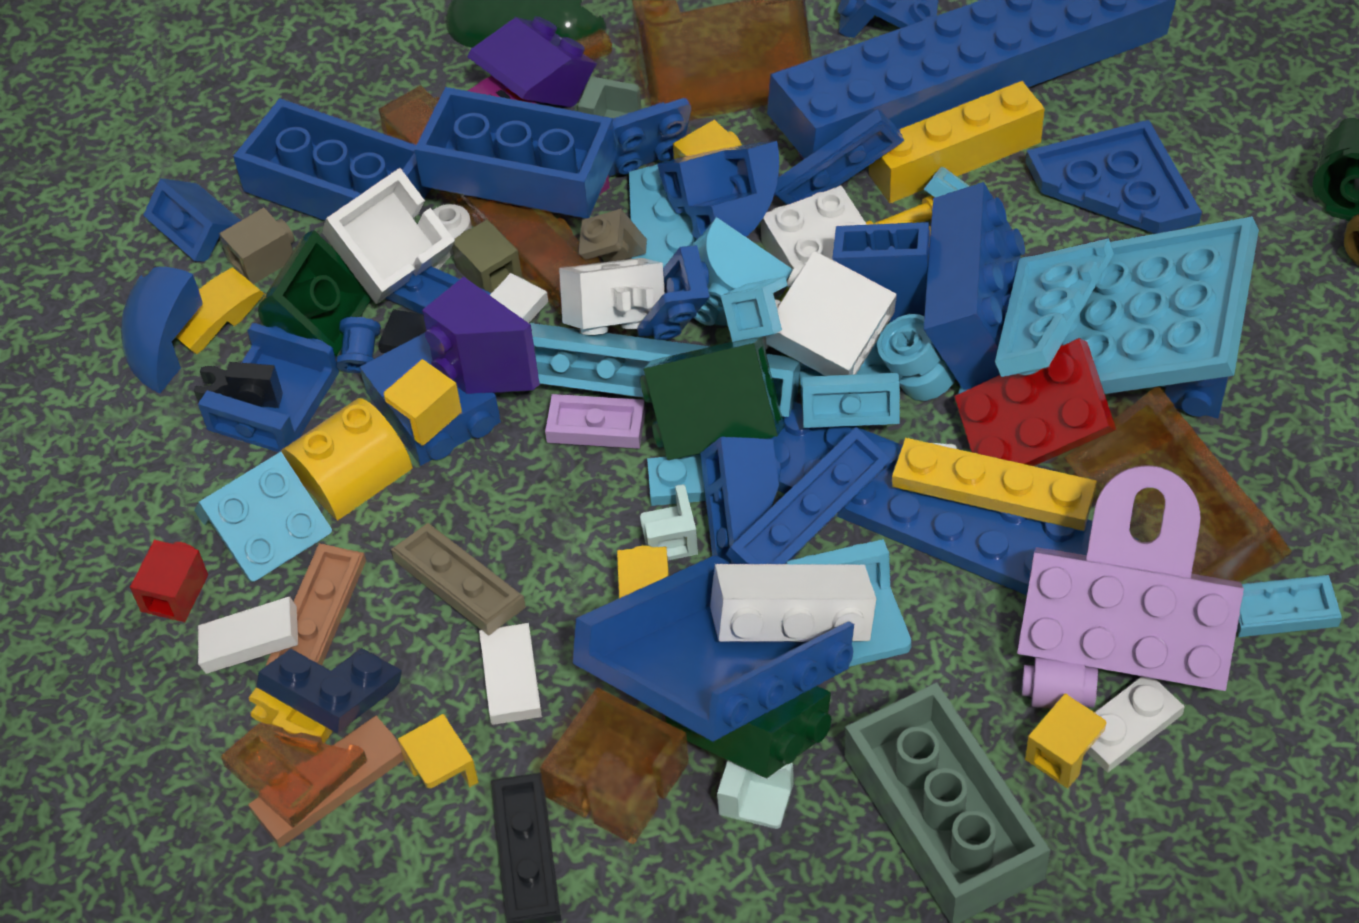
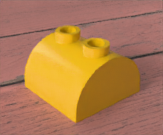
(348, 457)

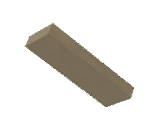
(458, 578)

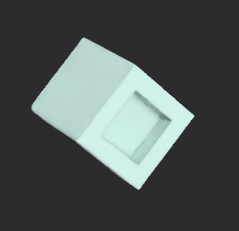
(672, 527)
(753, 797)

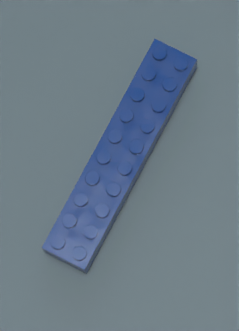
(955, 61)

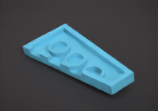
(656, 217)

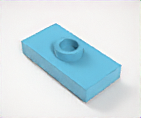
(1288, 606)

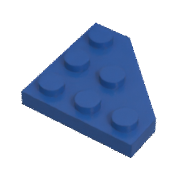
(1117, 175)

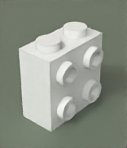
(808, 226)
(831, 316)

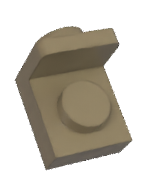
(611, 237)

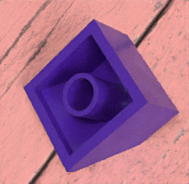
(535, 61)
(480, 341)

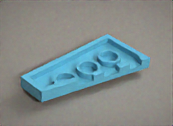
(1045, 304)

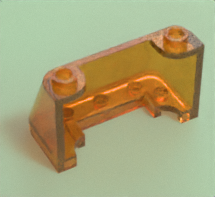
(717, 53)
(1233, 533)

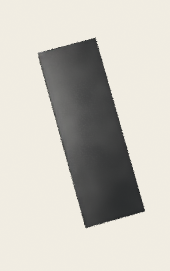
(525, 850)

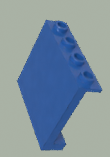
(668, 655)

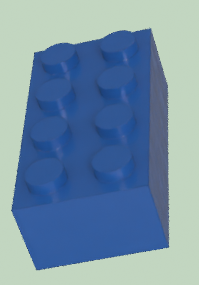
(516, 152)
(318, 160)
(970, 280)

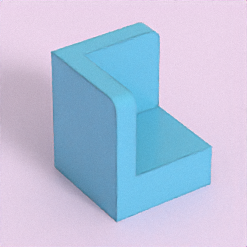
(752, 309)

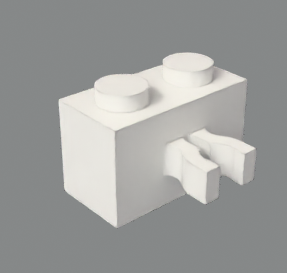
(610, 293)

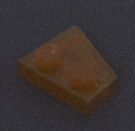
(291, 769)

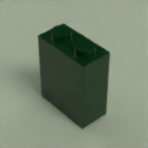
(712, 396)
(774, 737)

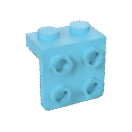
(889, 630)

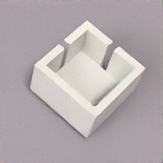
(382, 239)

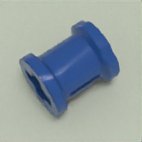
(357, 343)

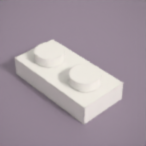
(1133, 720)

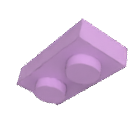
(595, 421)

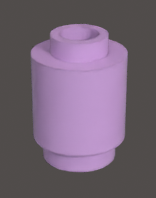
(1052, 679)

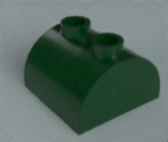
(313, 293)

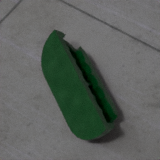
(475, 20)

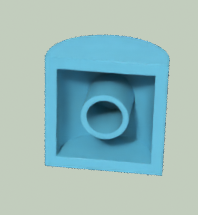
(731, 264)

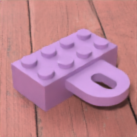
(1133, 600)

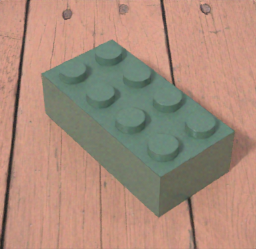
(946, 803)

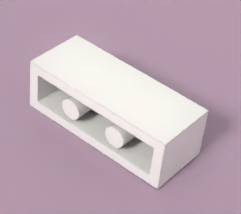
(790, 601)

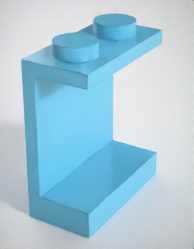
(851, 400)

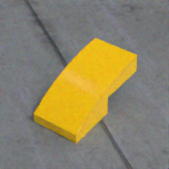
(224, 299)

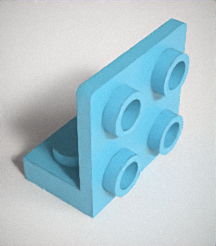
(264, 517)

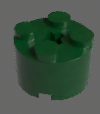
(1338, 171)

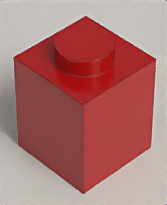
(169, 580)

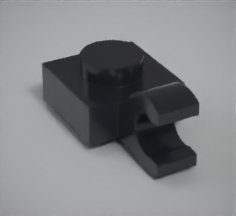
(243, 381)

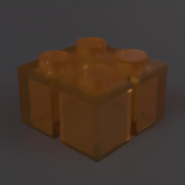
(615, 765)

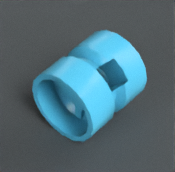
(914, 357)

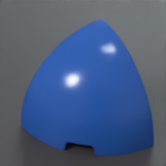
(723, 184)
(151, 320)

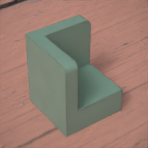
(609, 98)

